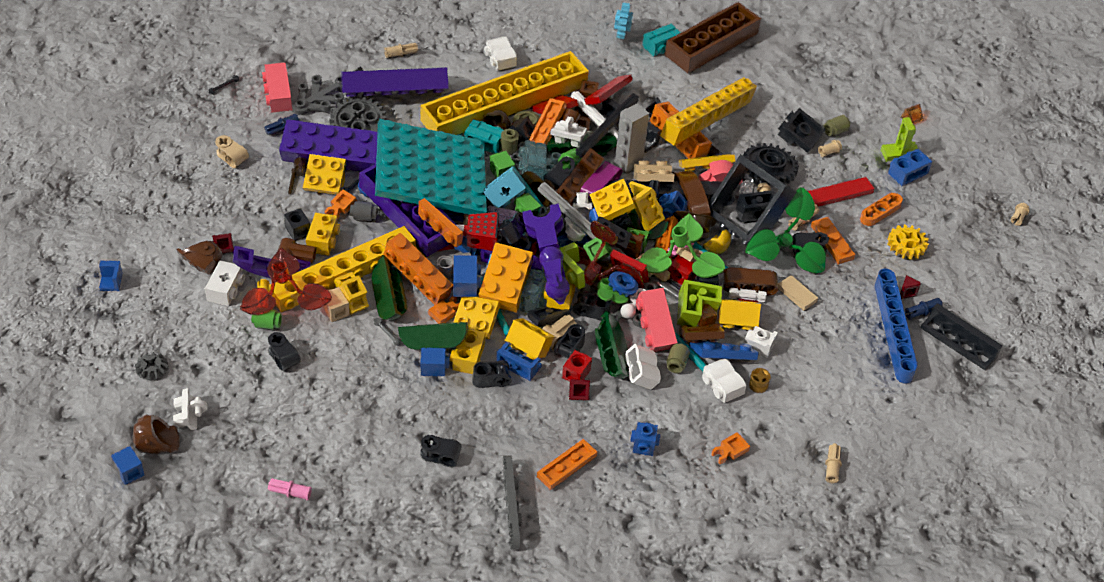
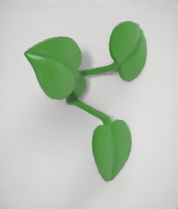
(683, 234)

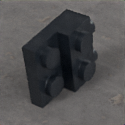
(801, 130)

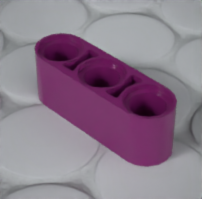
(601, 178)

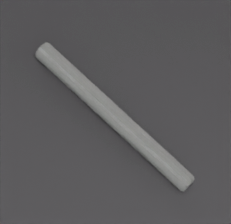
(569, 211)

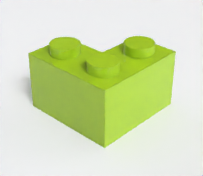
(692, 299)

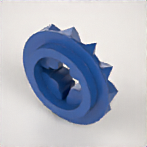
(625, 280)

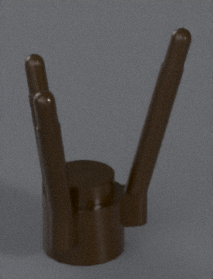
(300, 167)

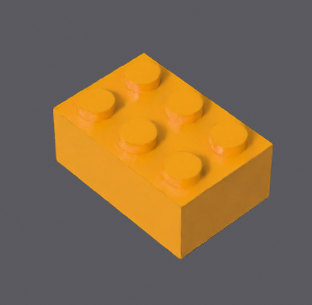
(506, 276)

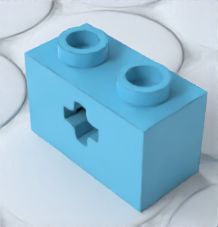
(508, 179)

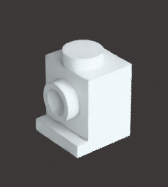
(761, 340)

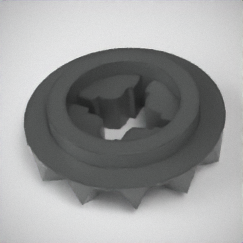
(151, 372)

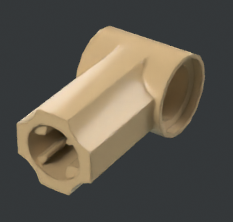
(559, 328)

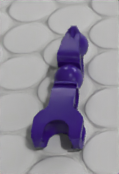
(551, 258)

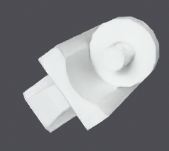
(569, 130)
(582, 204)
(191, 409)

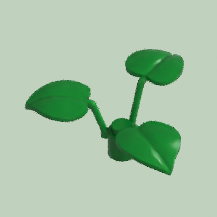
(766, 245)

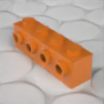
(692, 147)
(418, 269)

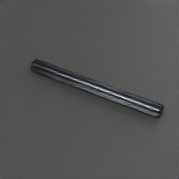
(606, 126)

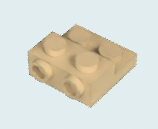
(661, 171)

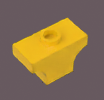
(354, 291)

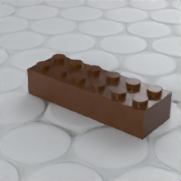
(712, 37)

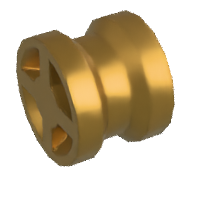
(763, 377)

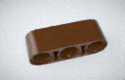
(750, 279)

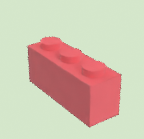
(277, 87)
(656, 319)

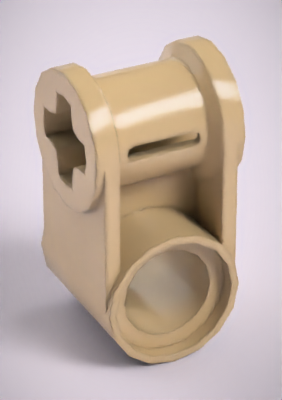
(230, 151)

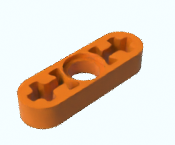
(896, 201)

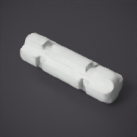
(747, 294)

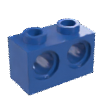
(909, 167)

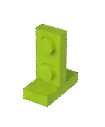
(903, 142)
(572, 270)

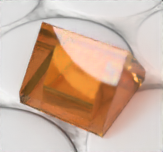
(914, 113)
(708, 316)

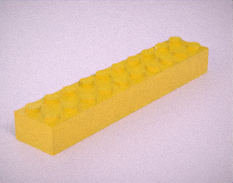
(508, 93)

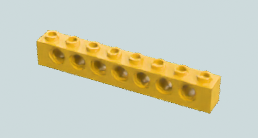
(708, 111)
(358, 260)

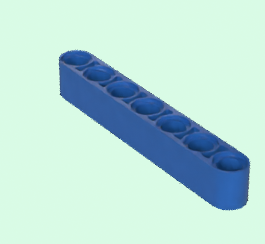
(895, 326)

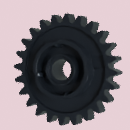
(774, 161)

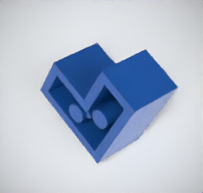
(465, 276)

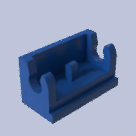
(518, 363)

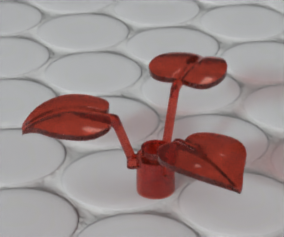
(593, 269)
(280, 270)

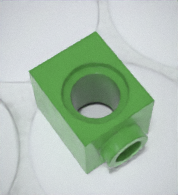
(500, 163)
(593, 246)

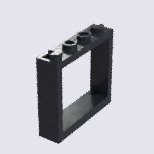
(729, 184)

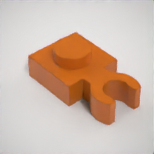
(341, 203)
(444, 311)
(732, 446)

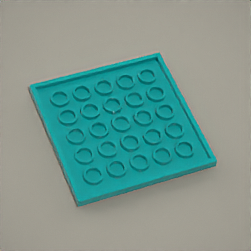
(430, 165)

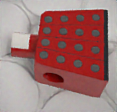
(481, 230)

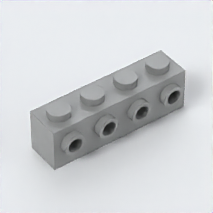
(631, 137)

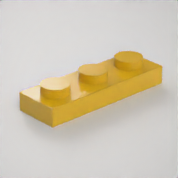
(689, 164)

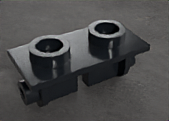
(622, 235)

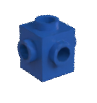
(672, 202)
(645, 438)

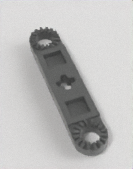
(514, 518)

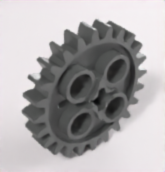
(358, 114)

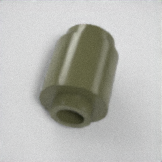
(837, 125)
(509, 141)
(677, 358)

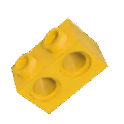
(468, 352)

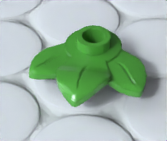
(606, 292)

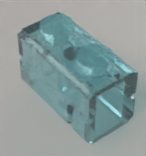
(533, 158)
(533, 291)

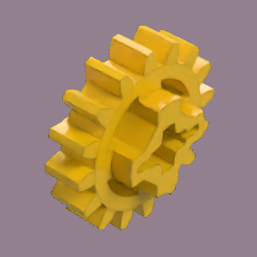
(907, 241)

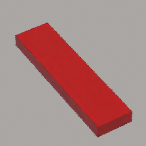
(608, 90)
(842, 191)

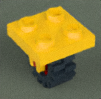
(614, 203)

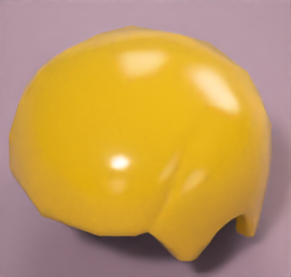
(720, 243)

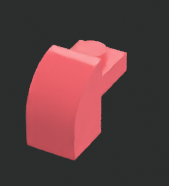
(718, 171)

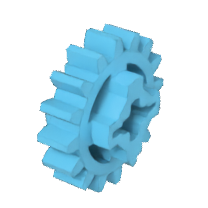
(623, 20)

